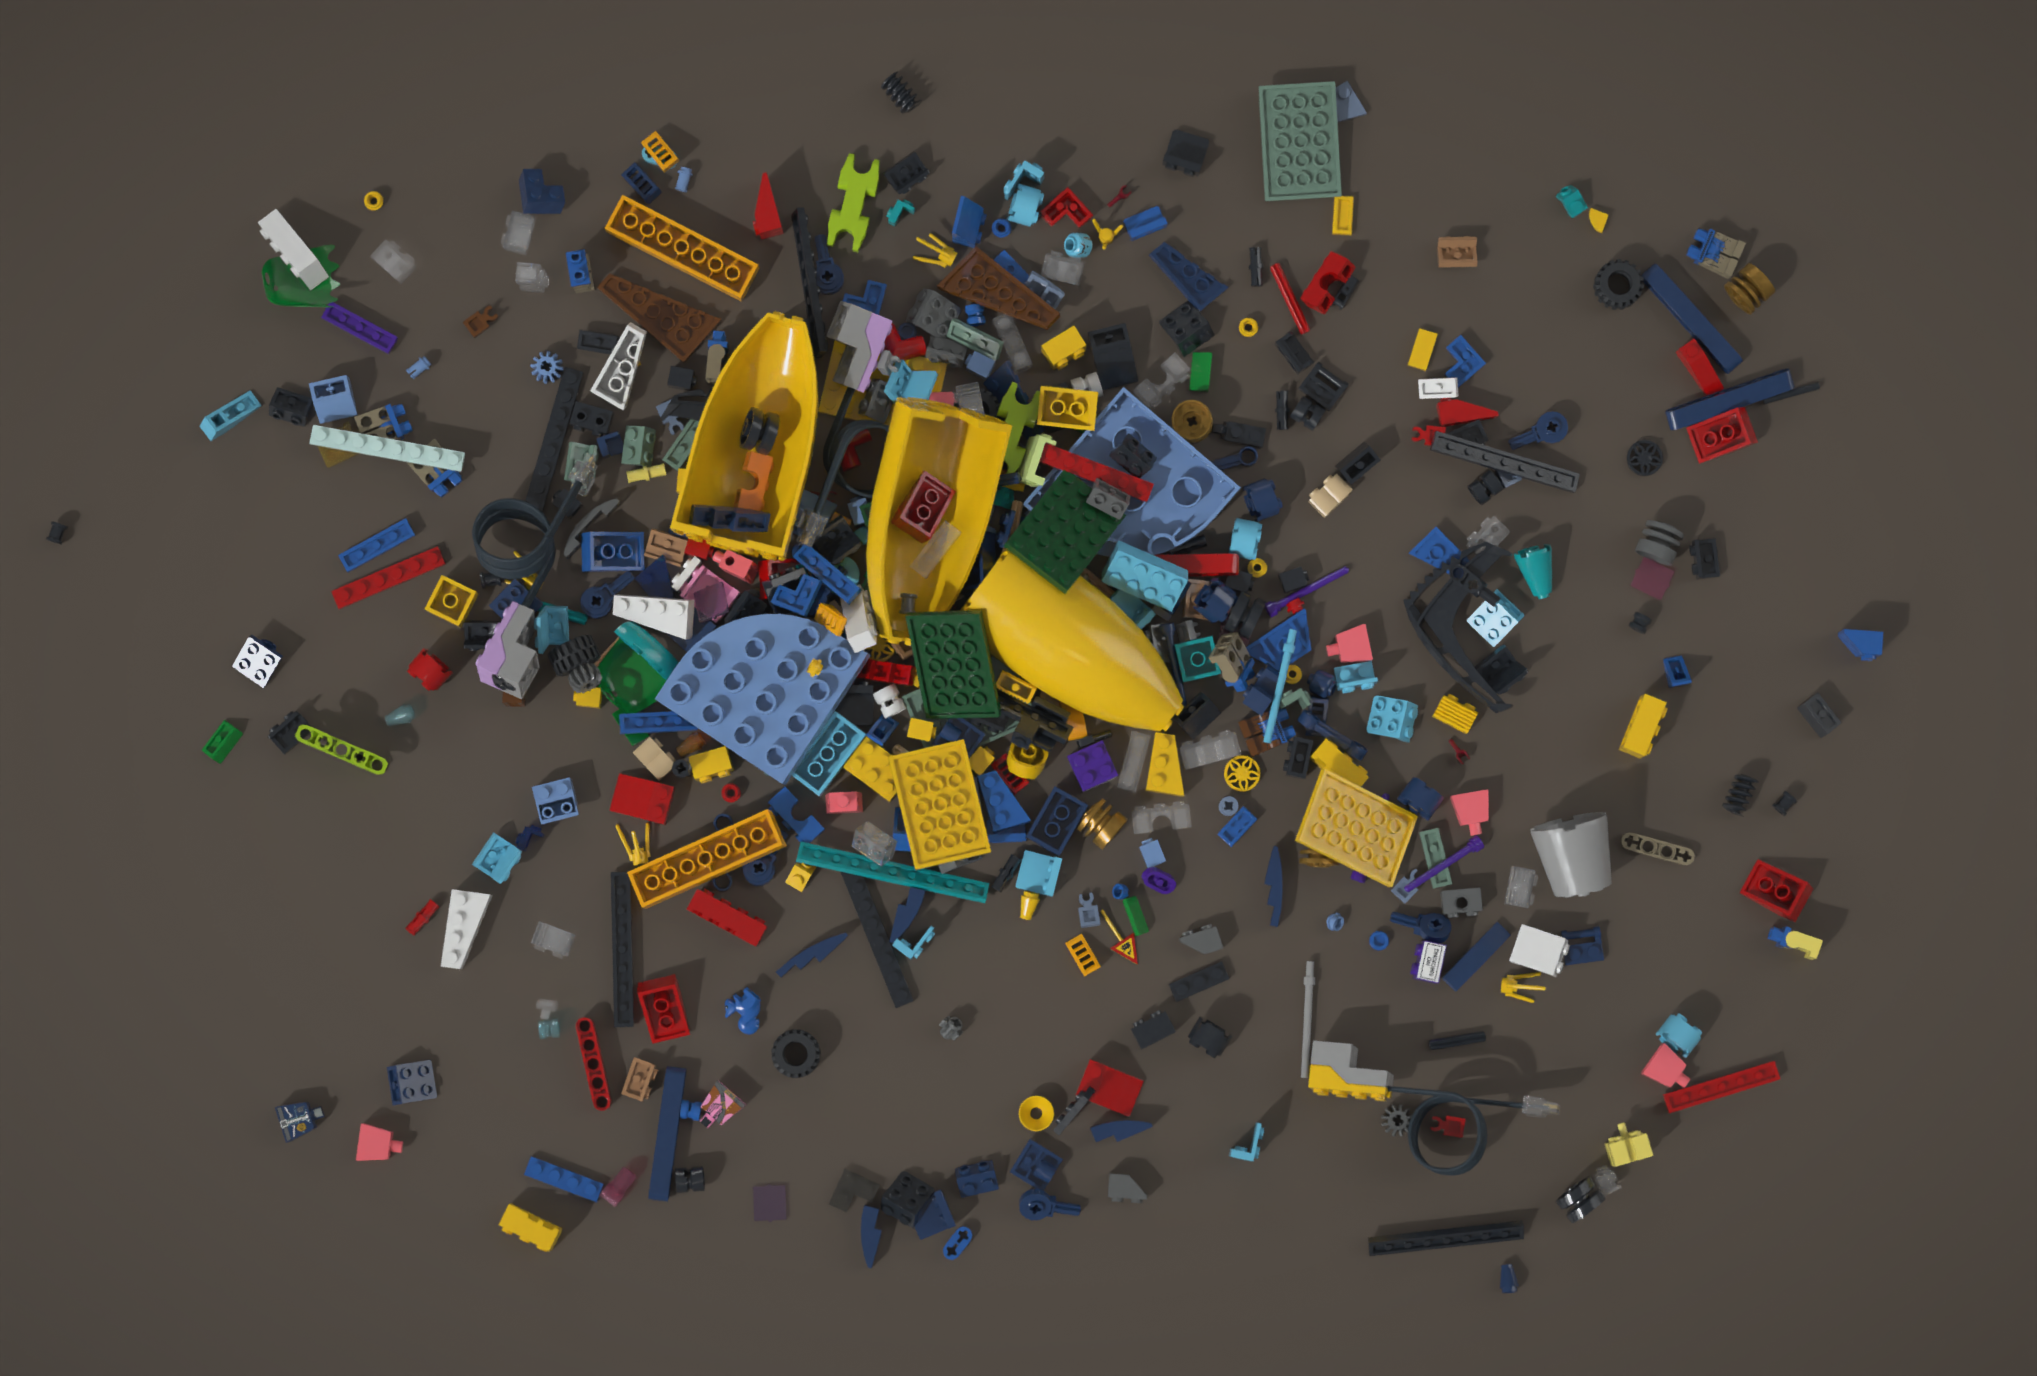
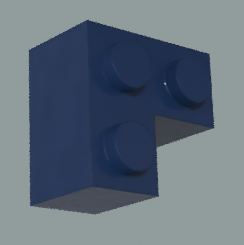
(538, 197)
(1262, 693)

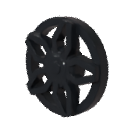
(1644, 458)

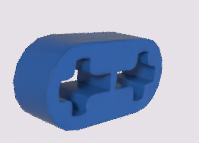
(961, 1246)

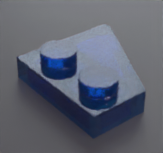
(656, 579)

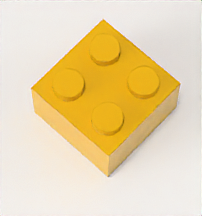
(1064, 348)
(451, 601)
(711, 764)

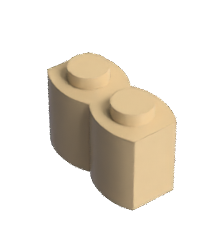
(1330, 495)
(654, 758)

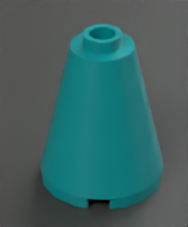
(1536, 569)

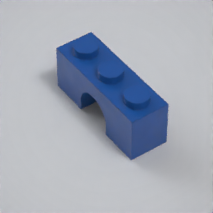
(782, 805)

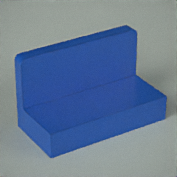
(1145, 223)
(1014, 834)

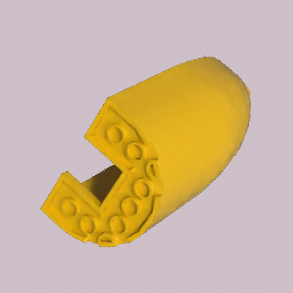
(775, 374)
(963, 453)
(1075, 646)

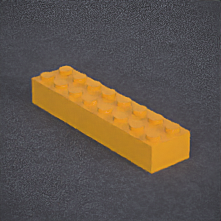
(682, 248)
(706, 859)

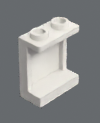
(1539, 950)

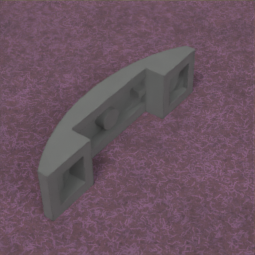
(607, 508)

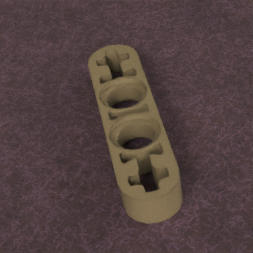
(1657, 847)

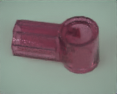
(616, 1189)

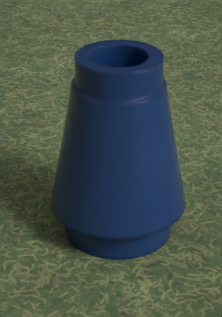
(1508, 1279)

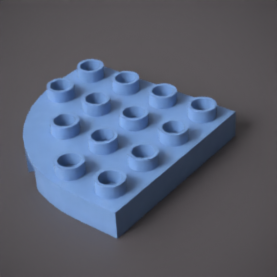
(1186, 484)
(754, 689)

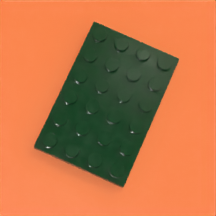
(1062, 532)
(953, 664)

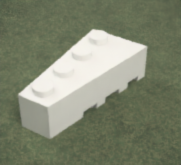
(293, 249)
(618, 373)
(663, 614)
(860, 621)
(463, 924)

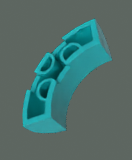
(652, 650)

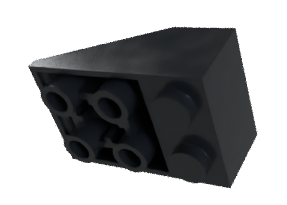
(1113, 356)

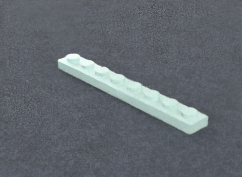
(387, 448)

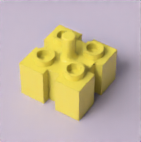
(1627, 1147)

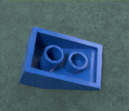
(968, 223)
(612, 551)

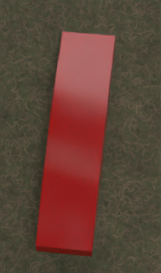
(888, 672)

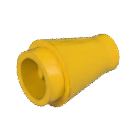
(1029, 902)

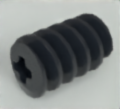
(899, 93)
(1739, 794)

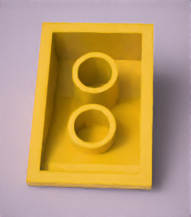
(1067, 408)

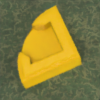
(1597, 219)

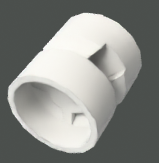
(1089, 383)
(887, 694)

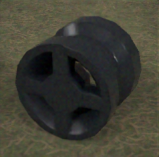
(1640, 623)

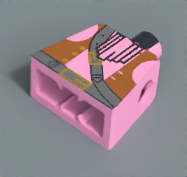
(720, 1105)

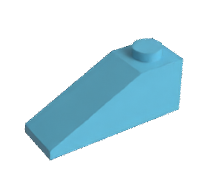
(229, 415)

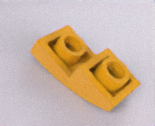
(1077, 721)

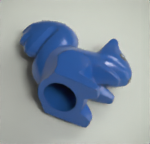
(748, 1007)

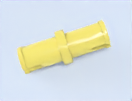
(646, 473)

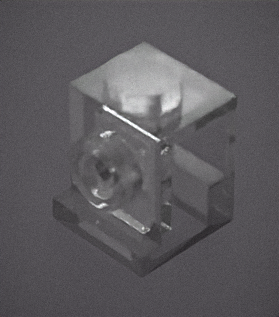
(1606, 1180)

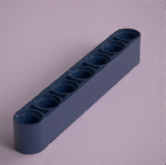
(1691, 318)
(1729, 399)
(667, 1134)

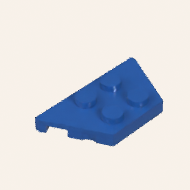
(1270, 646)

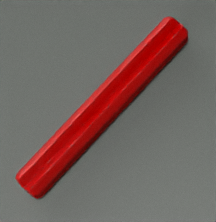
(1290, 298)

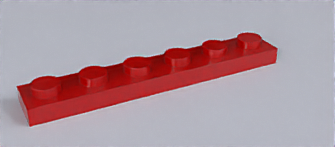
(1091, 470)
(388, 577)
(1721, 1087)

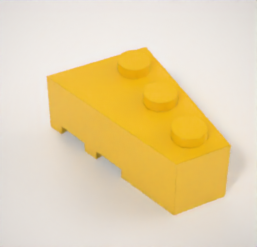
(1330, 758)
(1164, 767)
(530, 1227)

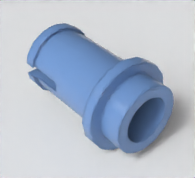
(683, 179)
(421, 365)

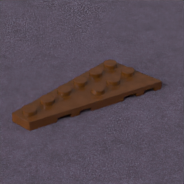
(990, 285)
(667, 320)

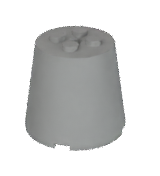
(1575, 853)

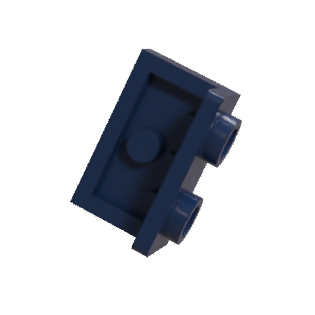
(976, 1178)

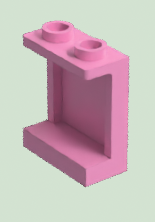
(703, 577)

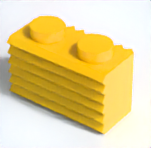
(1015, 686)
(1455, 714)

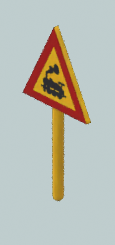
(1126, 946)

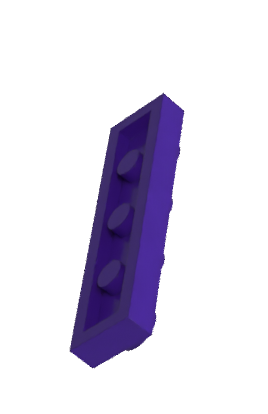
(359, 327)

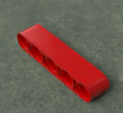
(1206, 563)
(587, 1056)

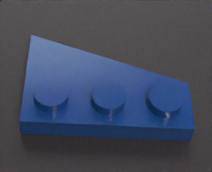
(1437, 549)

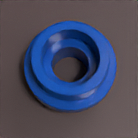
(1005, 223)

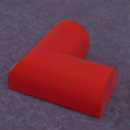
(1067, 204)
(906, 348)
(851, 458)

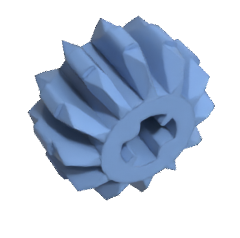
(543, 373)

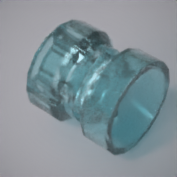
(544, 1028)

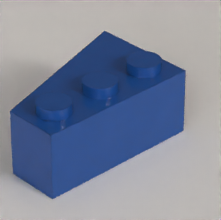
(1000, 804)

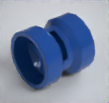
(975, 315)
(695, 1111)

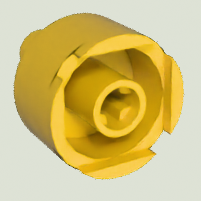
(1026, 762)

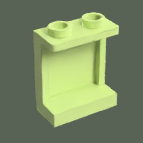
(1031, 459)

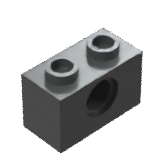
(1472, 898)

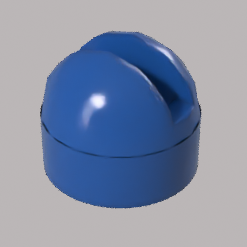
(1116, 891)

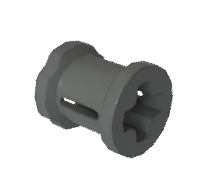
(907, 603)

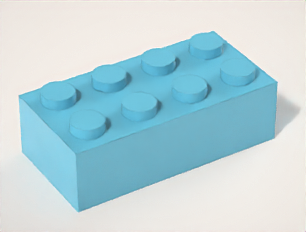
(1144, 576)
(829, 753)

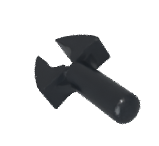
(1093, 738)

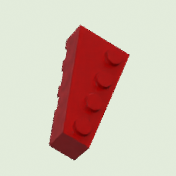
(726, 917)

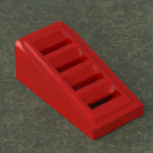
(1017, 788)

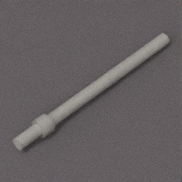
(1309, 981)

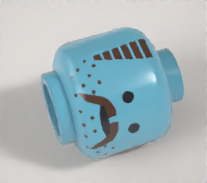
(1078, 245)

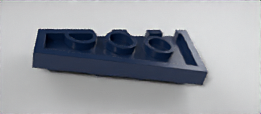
(1191, 281)
(999, 384)

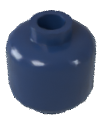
(1322, 683)

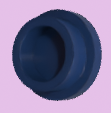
(907, 331)

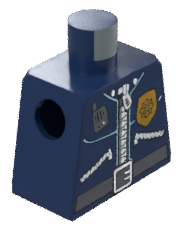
(298, 1119)

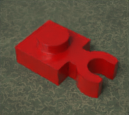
(1428, 434)
(1452, 1126)

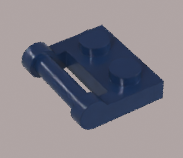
(1584, 952)

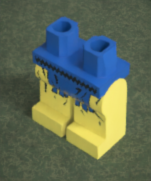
(1797, 940)

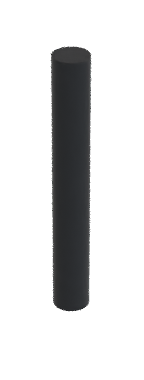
(1794, 392)

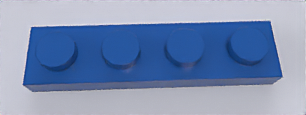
(376, 545)
(827, 573)
(653, 722)
(564, 1179)

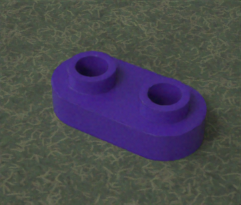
(1158, 880)

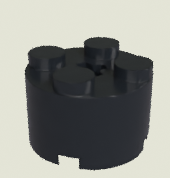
(1209, 1037)

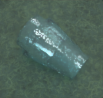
(401, 715)

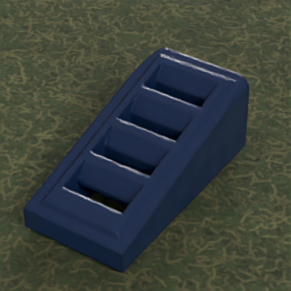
(650, 192)
(1317, 699)

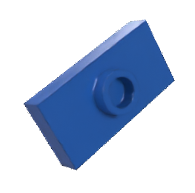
(1011, 266)
(1237, 826)

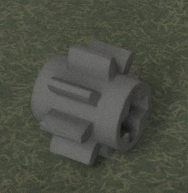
(951, 1028)

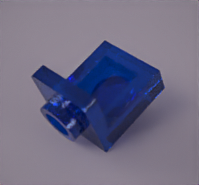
(524, 838)

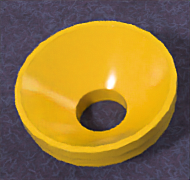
(1036, 1124)

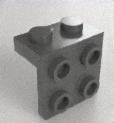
(933, 313)

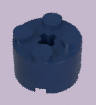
(1262, 499)
(1215, 601)
(1420, 798)

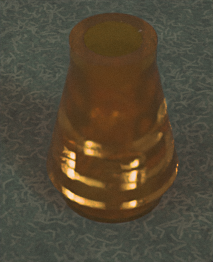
(691, 744)

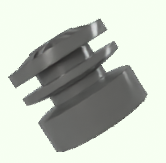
(1658, 545)

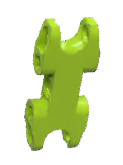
(850, 216)
(1017, 416)
(333, 742)

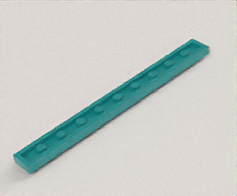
(892, 872)

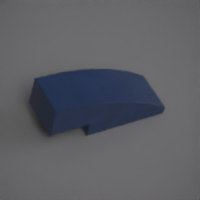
(906, 914)
(1120, 1129)
(869, 1234)

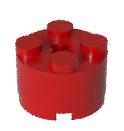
(430, 670)

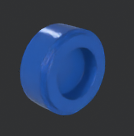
(1379, 940)

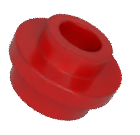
(1295, 606)
(726, 788)

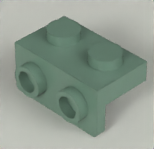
(638, 445)
(577, 452)
(1301, 696)

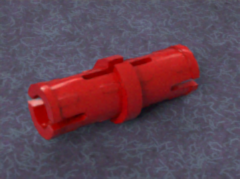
(422, 917)

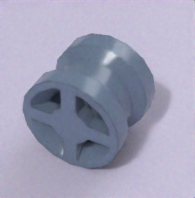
(1228, 806)

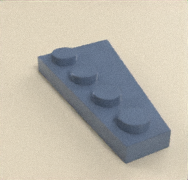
(1347, 103)

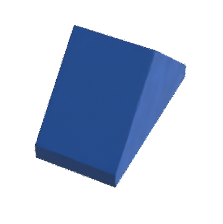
(1676, 672)
(882, 730)

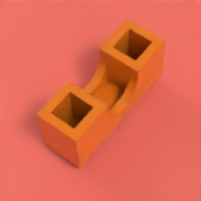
(760, 467)

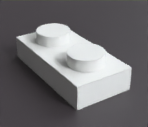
(1438, 388)
(689, 566)

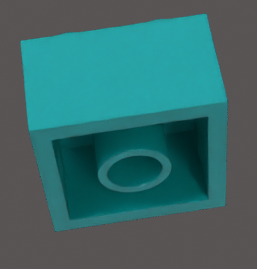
(1195, 660)

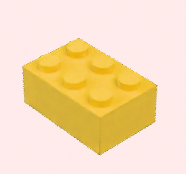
(1643, 726)
(872, 767)

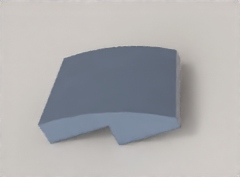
(1044, 289)

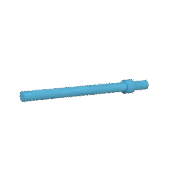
(1288, 650)

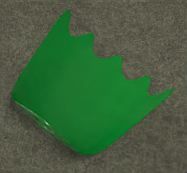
(293, 290)
(630, 678)

